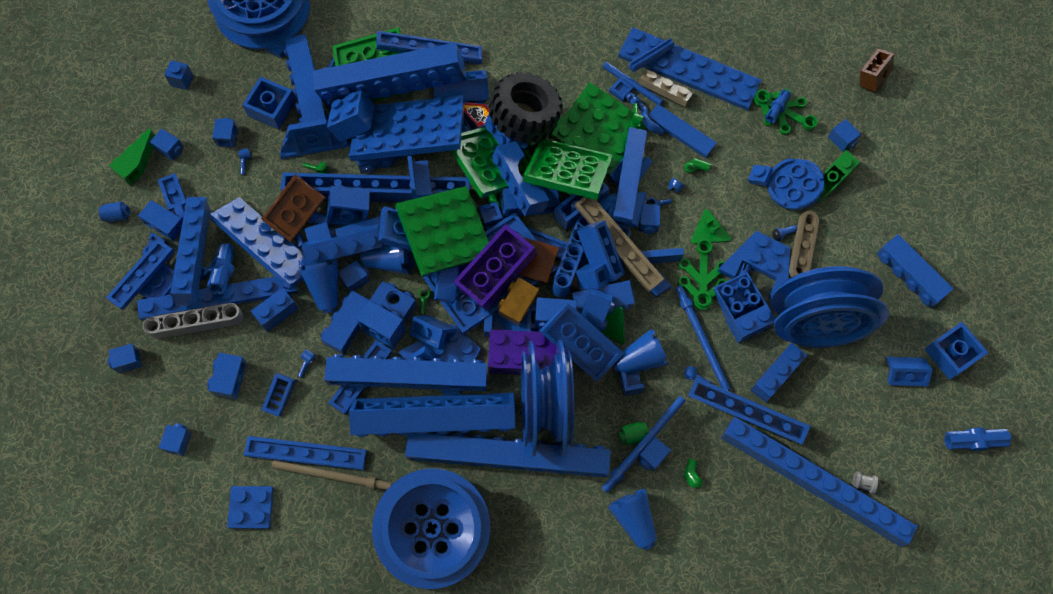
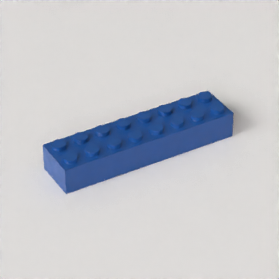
(392, 74)
(432, 414)

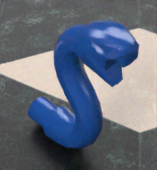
(632, 98)

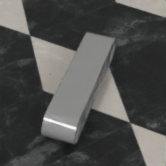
(185, 317)

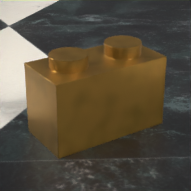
(518, 301)

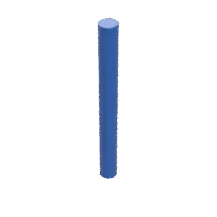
(638, 87)

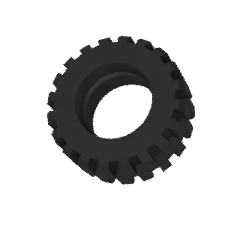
(533, 92)

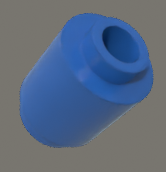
(114, 212)

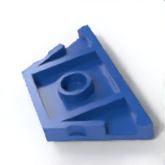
(309, 138)

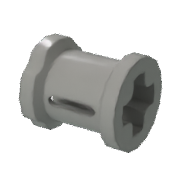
(865, 482)

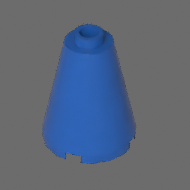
(389, 259)
(322, 283)
(642, 355)
(635, 518)

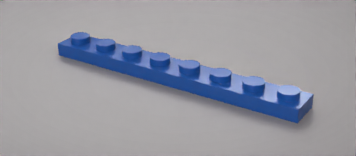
(234, 293)

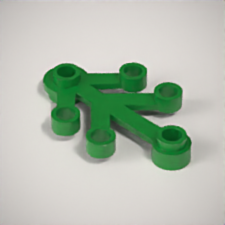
(766, 103)
(702, 277)

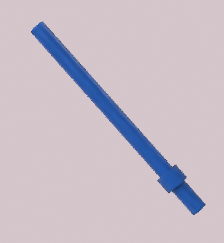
(686, 305)
(617, 474)

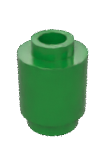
(633, 433)

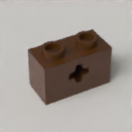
(876, 69)

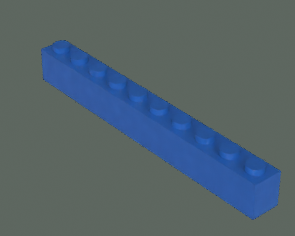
(382, 187)
(507, 454)
(819, 482)

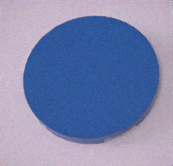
(796, 184)

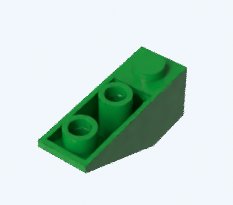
(134, 159)
(838, 173)

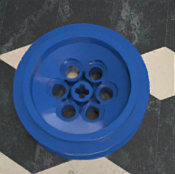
(259, 22)
(829, 307)
(547, 398)
(399, 507)

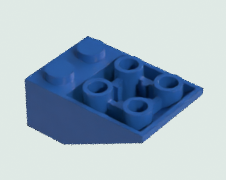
(743, 307)

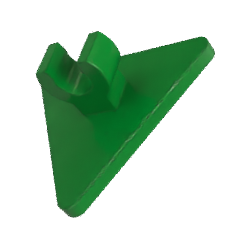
(709, 229)
(615, 325)

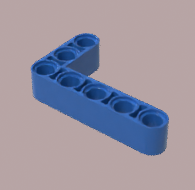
(572, 262)

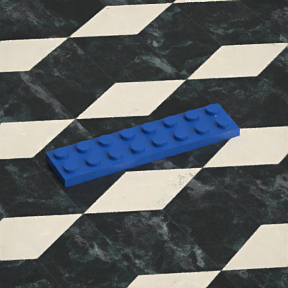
(693, 70)

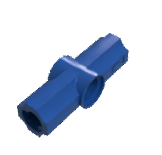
(221, 269)
(977, 439)

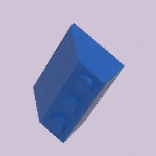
(473, 89)

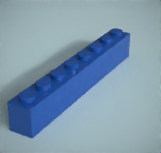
(406, 373)

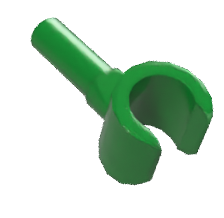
(636, 118)
(321, 168)
(423, 300)

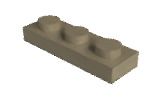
(665, 87)

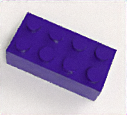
(495, 267)
(507, 349)

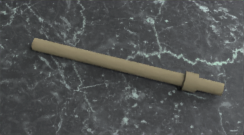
(370, 482)

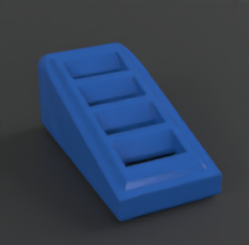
(272, 391)

